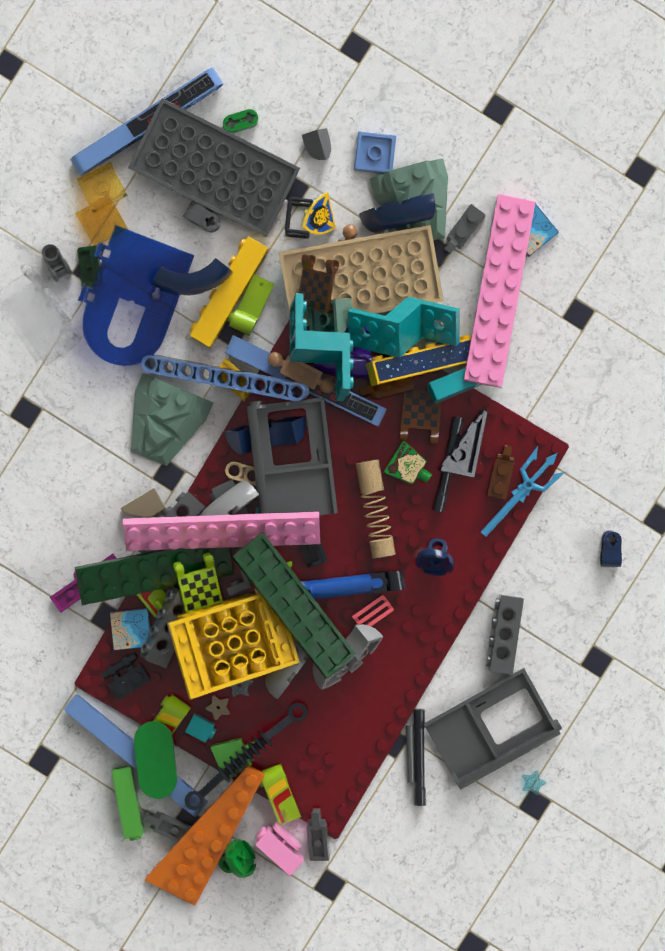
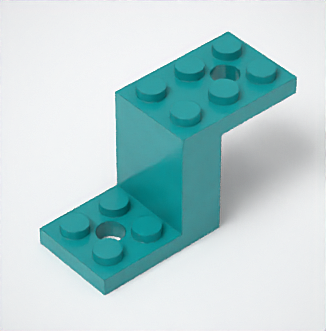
(404, 326)
(320, 347)

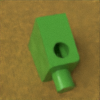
(224, 750)

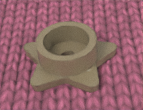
(218, 702)

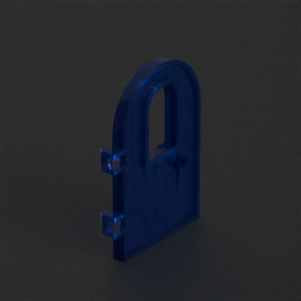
(129, 276)

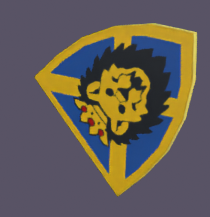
(319, 216)

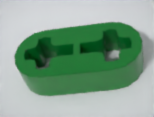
(238, 117)

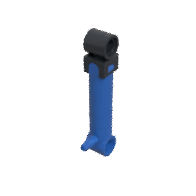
(356, 584)

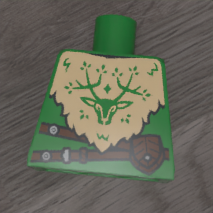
(407, 465)

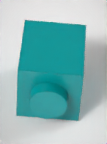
(201, 728)

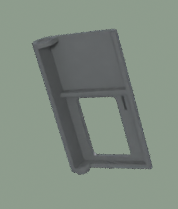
(467, 741)

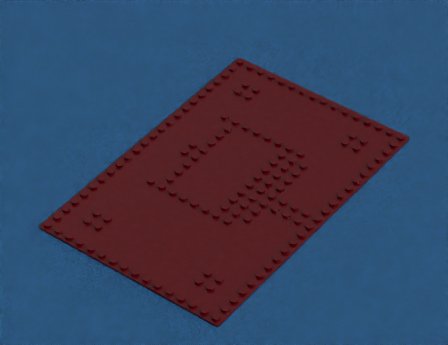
(358, 719)

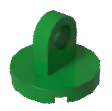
(239, 859)

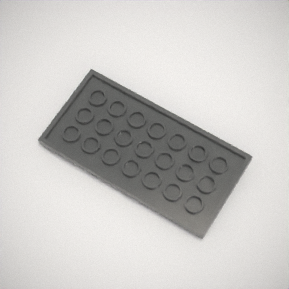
(214, 167)

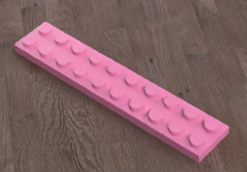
(499, 291)
(220, 531)

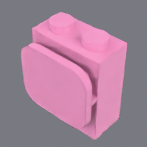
(280, 847)

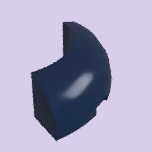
(396, 215)
(192, 283)
(282, 432)

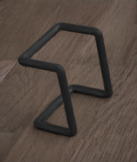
(290, 232)

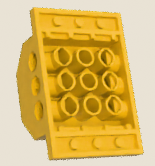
(230, 644)

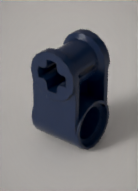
(611, 553)

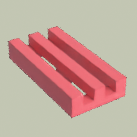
(386, 603)

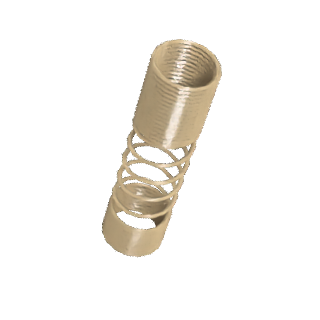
(370, 482)

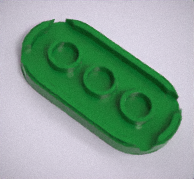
(155, 759)

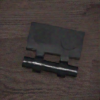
(129, 681)

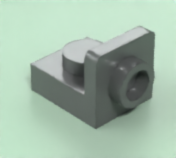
(237, 586)

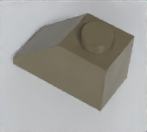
(147, 505)

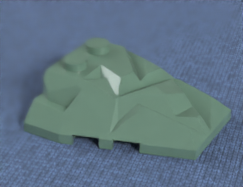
(415, 181)
(165, 419)

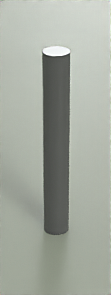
(410, 753)

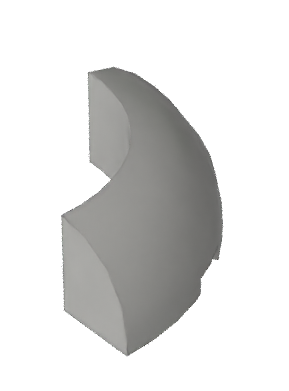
(231, 500)
(362, 640)
(279, 680)

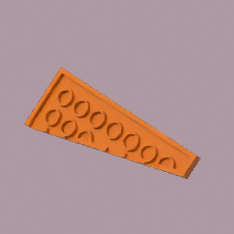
(195, 856)

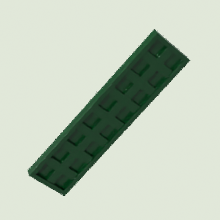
(144, 572)
(293, 605)

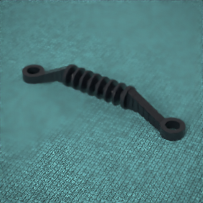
(247, 754)

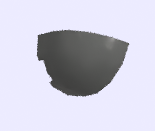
(318, 144)

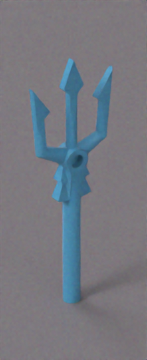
(523, 489)

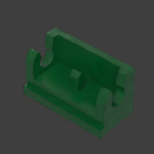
(88, 265)

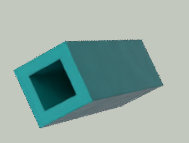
(449, 386)

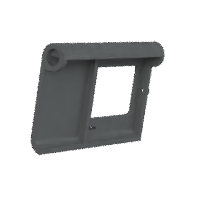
(298, 485)

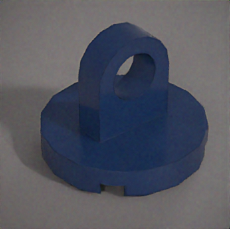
(435, 561)

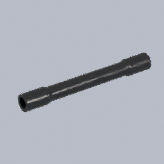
(441, 495)
(419, 790)

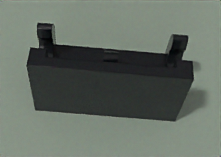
(314, 554)

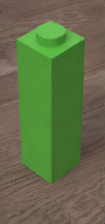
(128, 802)

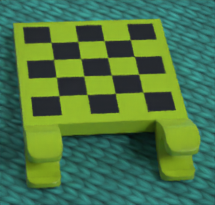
(199, 587)

